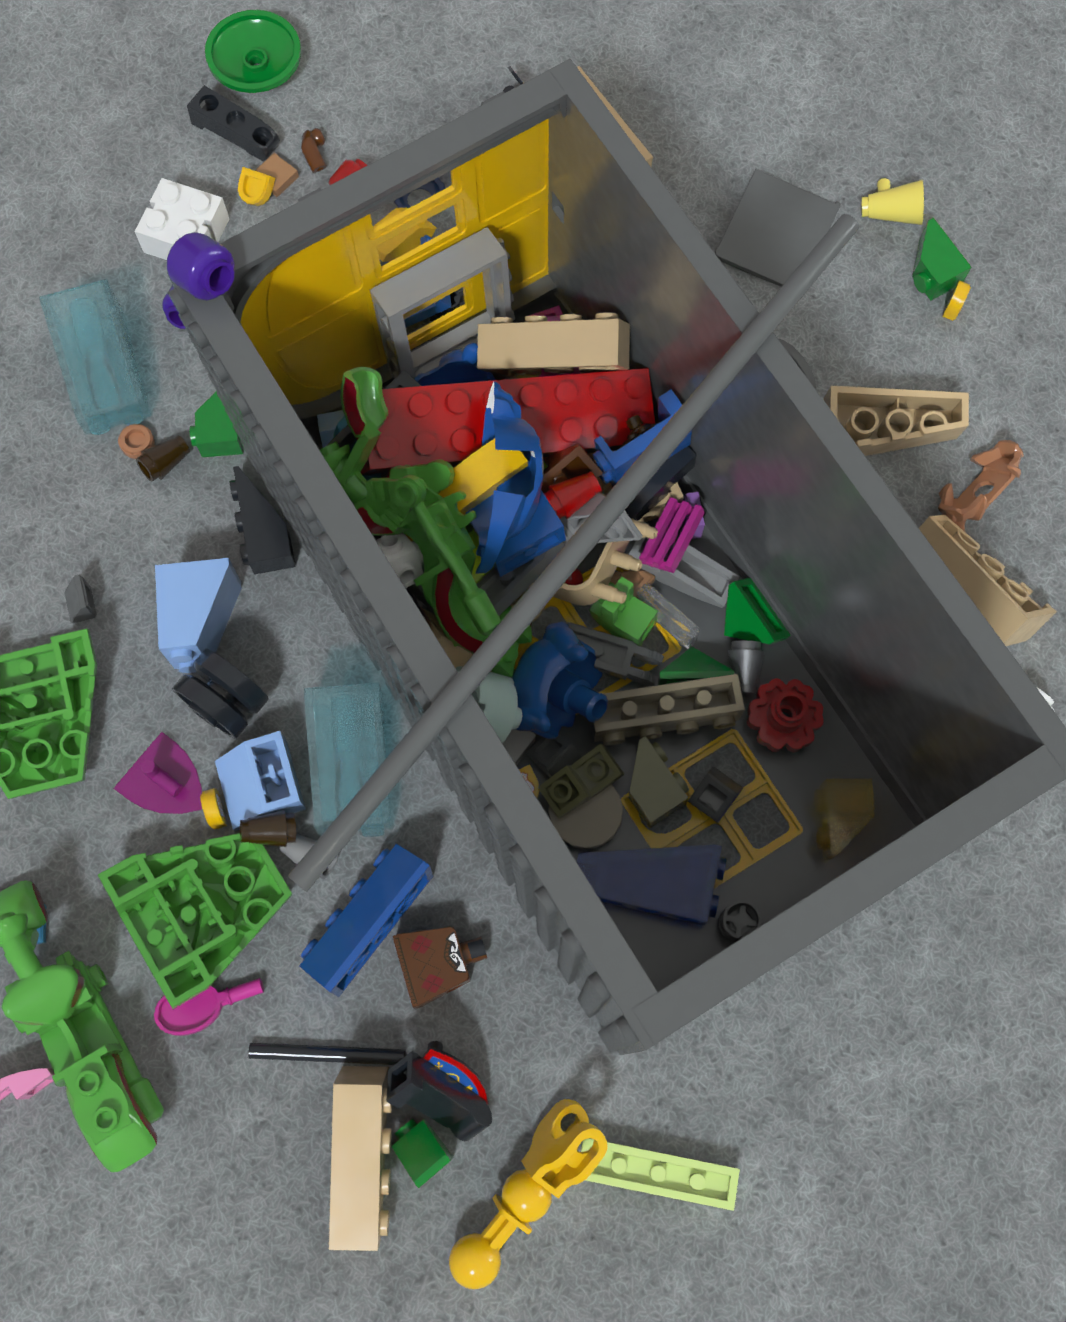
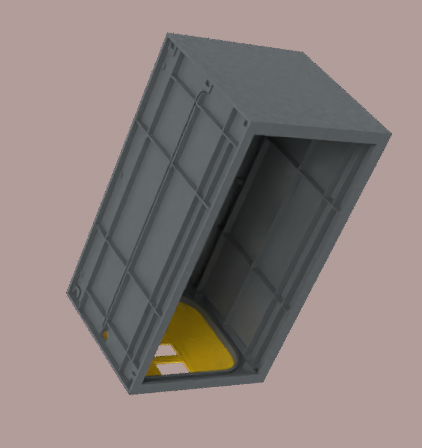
(875, 618)

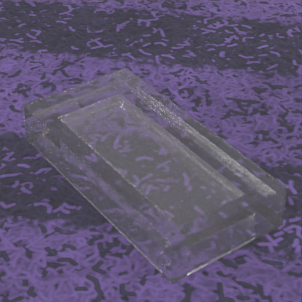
(669, 616)

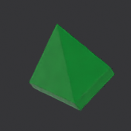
(751, 615)
(692, 666)

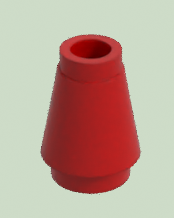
(572, 494)

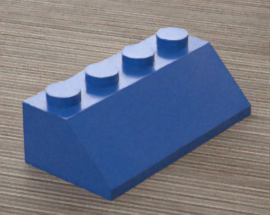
(366, 920)

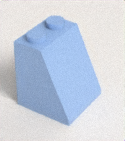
(193, 608)

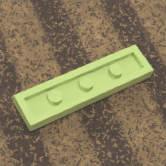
(666, 1175)

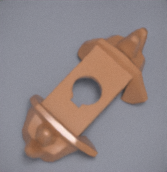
(999, 470)

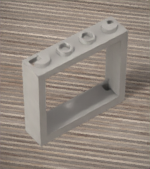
(431, 278)

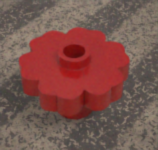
(773, 726)

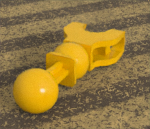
(527, 1194)

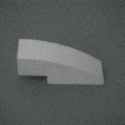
(694, 576)

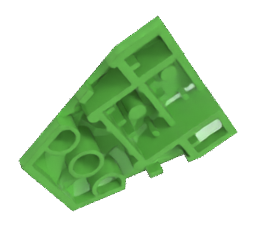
(46, 714)
(189, 913)

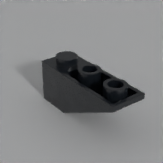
(265, 533)

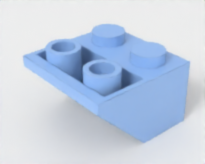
(259, 779)

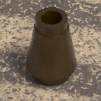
(162, 458)
(269, 829)

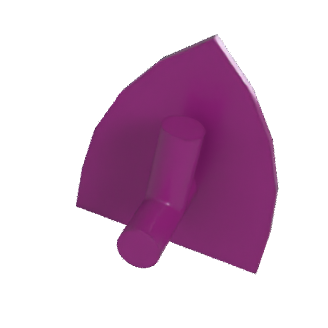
(163, 779)

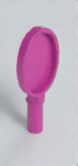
(202, 1009)

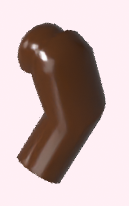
(310, 150)

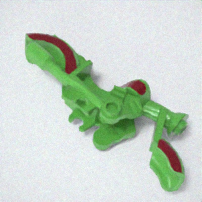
(412, 505)
(79, 1036)

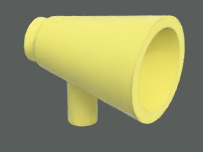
(895, 204)

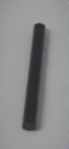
(325, 1053)

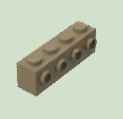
(669, 708)

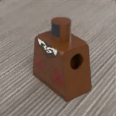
(435, 962)

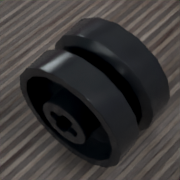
(223, 690)

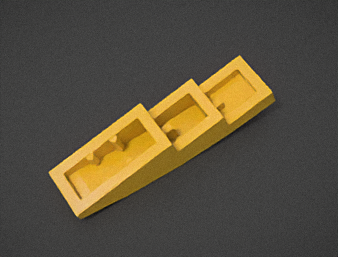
(482, 473)

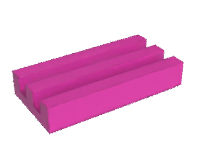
(667, 527)

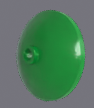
(248, 40)

